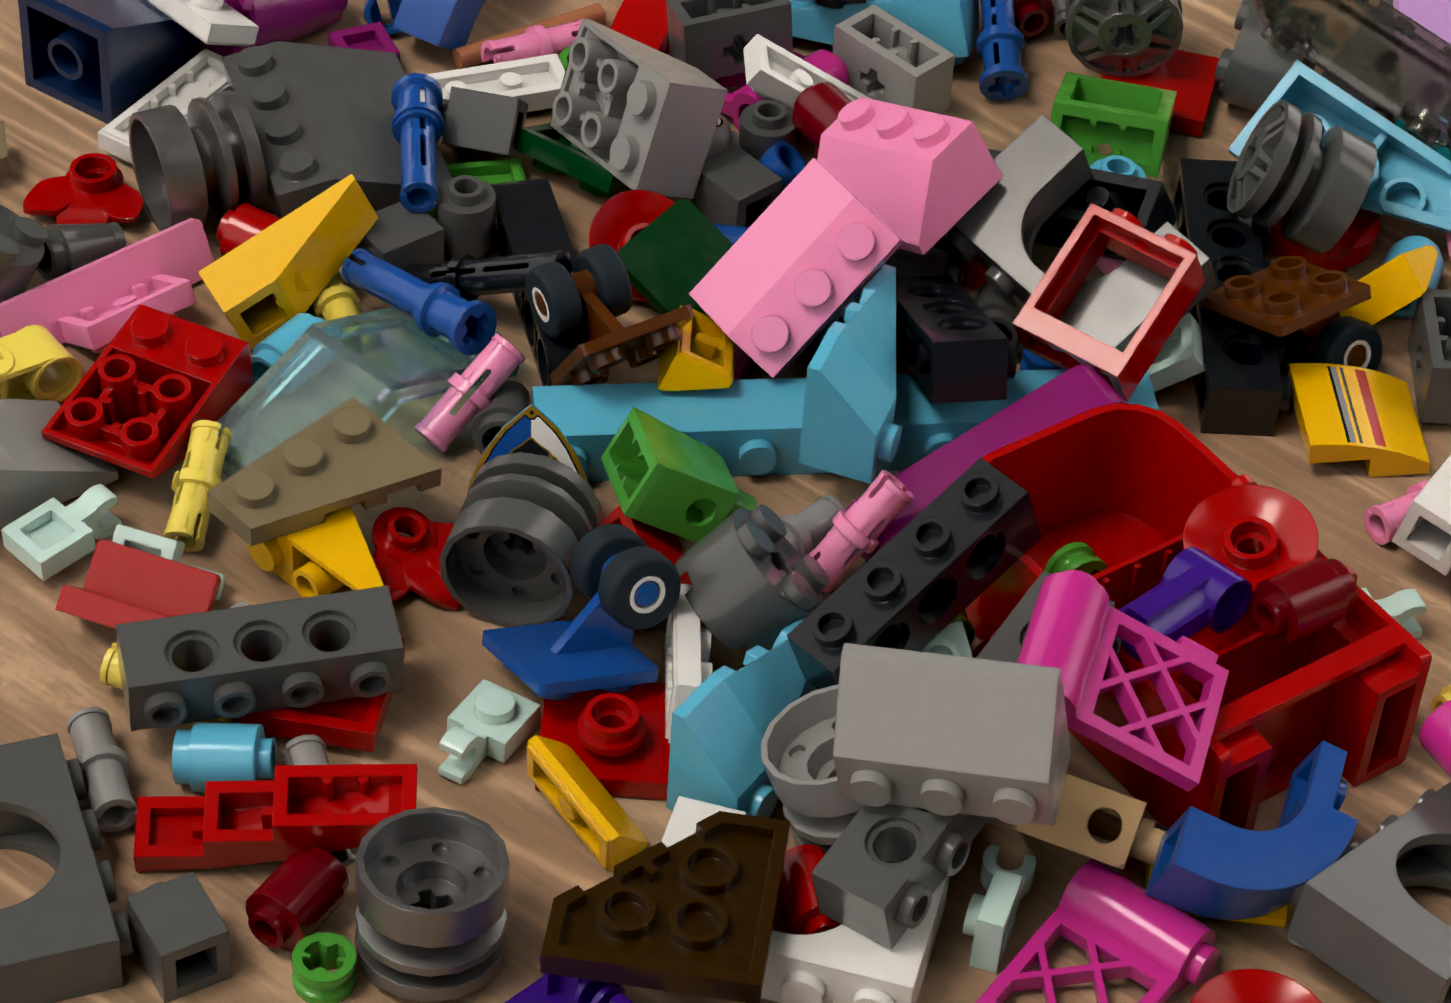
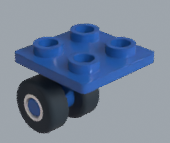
(627, 592)

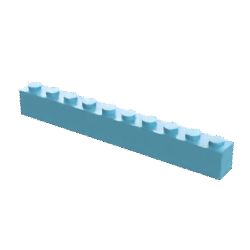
(760, 420)

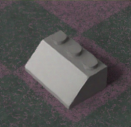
(951, 734)

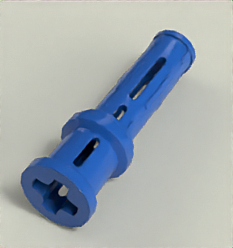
(1001, 51)
(417, 130)
(434, 307)

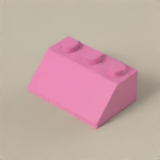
(909, 166)
(795, 268)

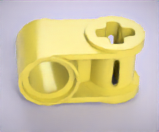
(36, 366)

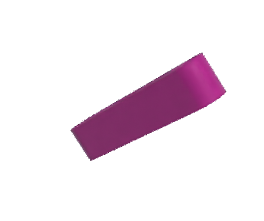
(1052, 403)

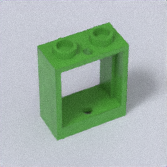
(1117, 113)

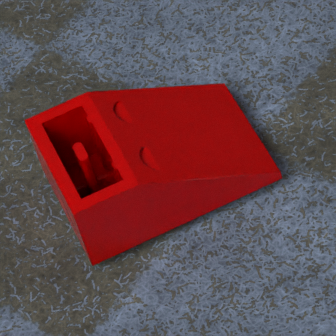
(150, 390)

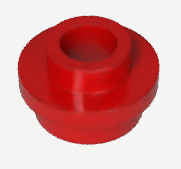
(611, 725)

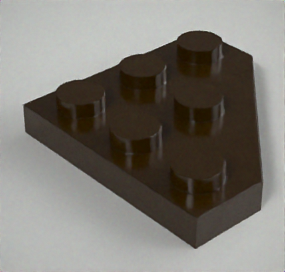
(678, 914)

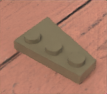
(321, 469)

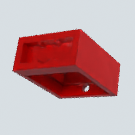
(1065, 346)

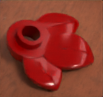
(87, 194)
(414, 560)

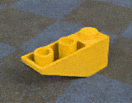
(289, 261)
(321, 557)

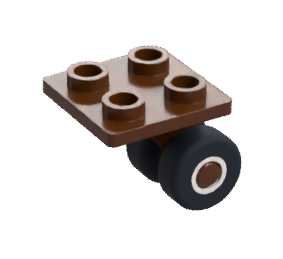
(594, 298)
(1304, 308)

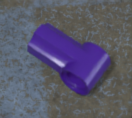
(1191, 596)

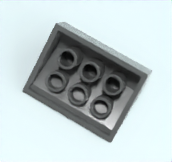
(322, 119)

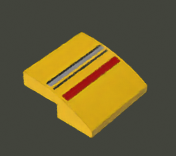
(1357, 416)

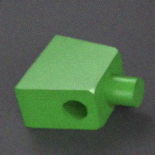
(670, 478)

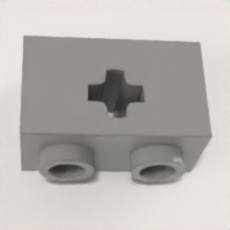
(894, 61)

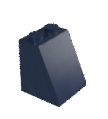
(100, 51)

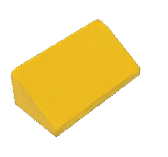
(1395, 284)
(699, 359)
(583, 802)

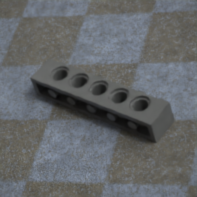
(855, 875)

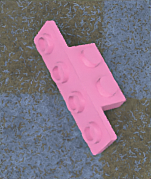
(99, 297)

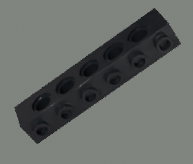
(1242, 364)

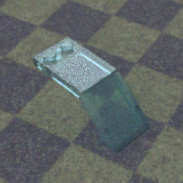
(363, 356)

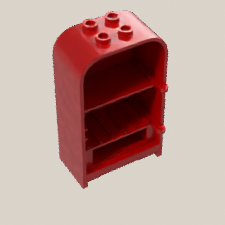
(1126, 488)

